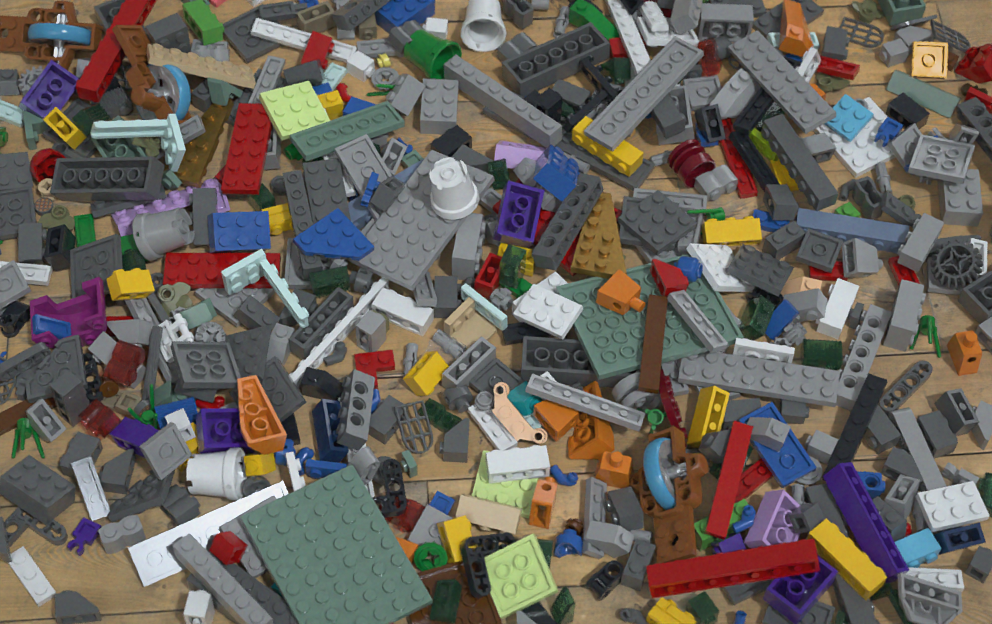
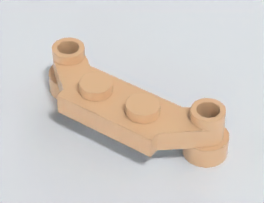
(513, 419)

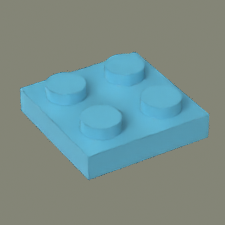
(849, 118)

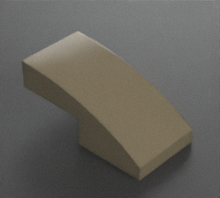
(121, 402)

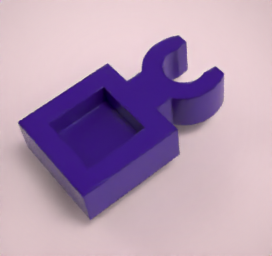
(85, 533)

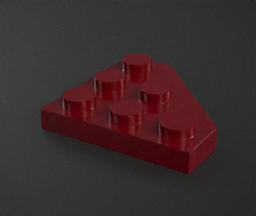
(670, 405)

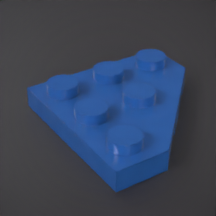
(335, 238)

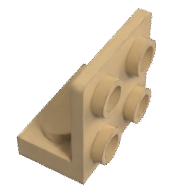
(468, 325)

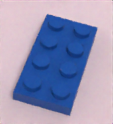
(792, 459)

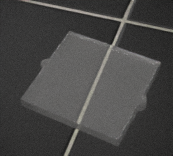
(447, 346)

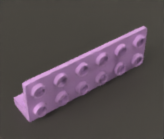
(173, 200)

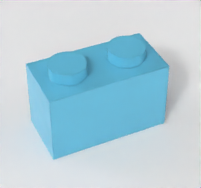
(919, 548)

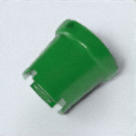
(430, 53)

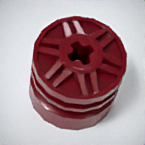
(690, 161)

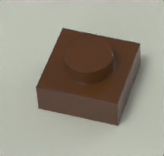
(951, 61)

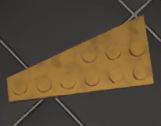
(202, 148)
(599, 243)

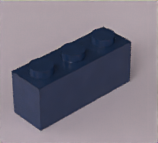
(325, 424)

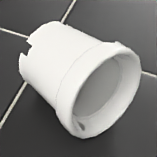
(483, 26)
(452, 190)
(218, 474)

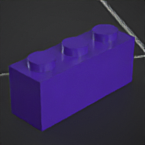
(132, 434)

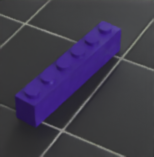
(865, 520)

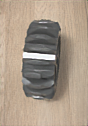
(949, 265)

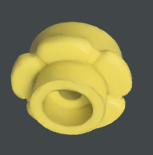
(383, 60)

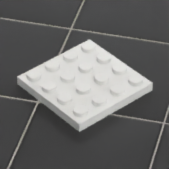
(862, 152)

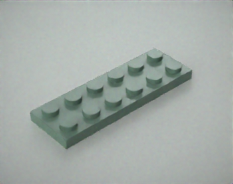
(329, 135)

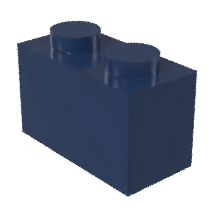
(960, 538)

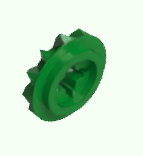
(435, 549)

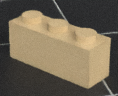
(489, 514)

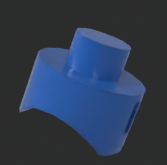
(280, 456)
(568, 543)

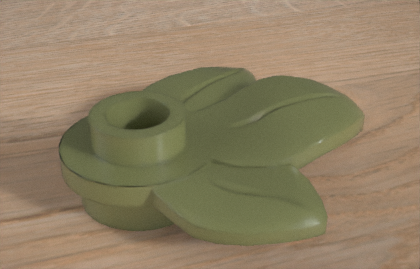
(867, 10)
(828, 82)
(151, 144)
(52, 219)
(177, 298)

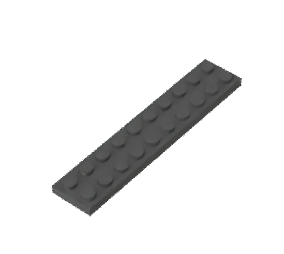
(596, 164)

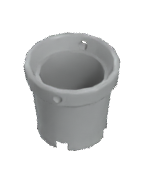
(161, 232)

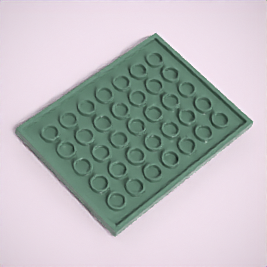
(616, 340)
(336, 554)

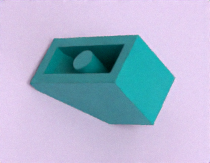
(522, 400)

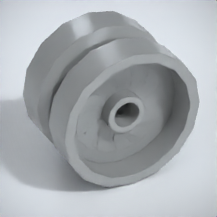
(627, 394)

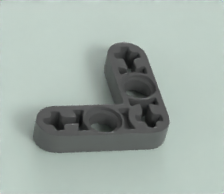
(25, 522)

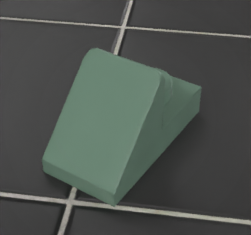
(222, 91)
(33, 127)
(199, 313)
(166, 394)

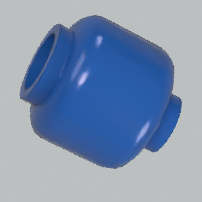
(690, 267)

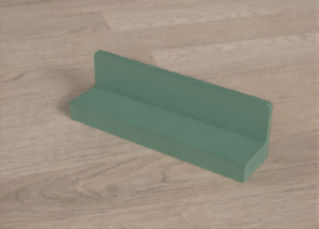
(923, 93)

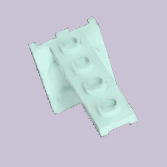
(167, 128)
(251, 270)

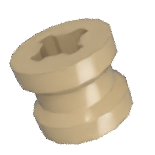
(43, 186)

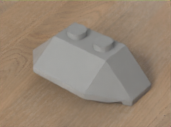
(736, 94)
(927, 601)

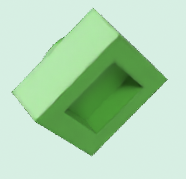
(848, 210)

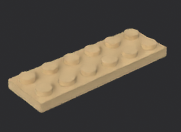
(201, 66)

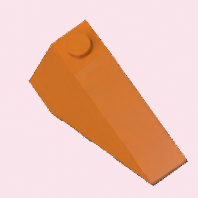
(794, 30)
(258, 418)
(590, 434)

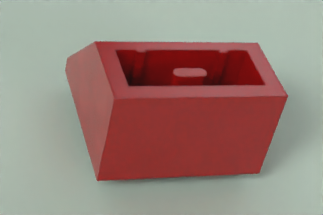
(977, 64)

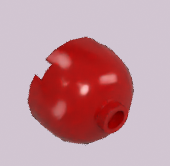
(43, 163)

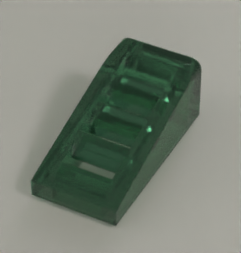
(563, 607)

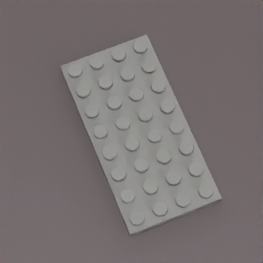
(410, 232)

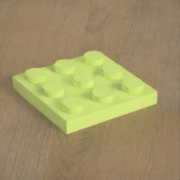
(293, 108)
(514, 493)
(519, 576)

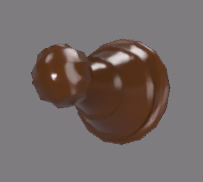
(108, 387)

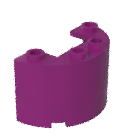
(84, 313)

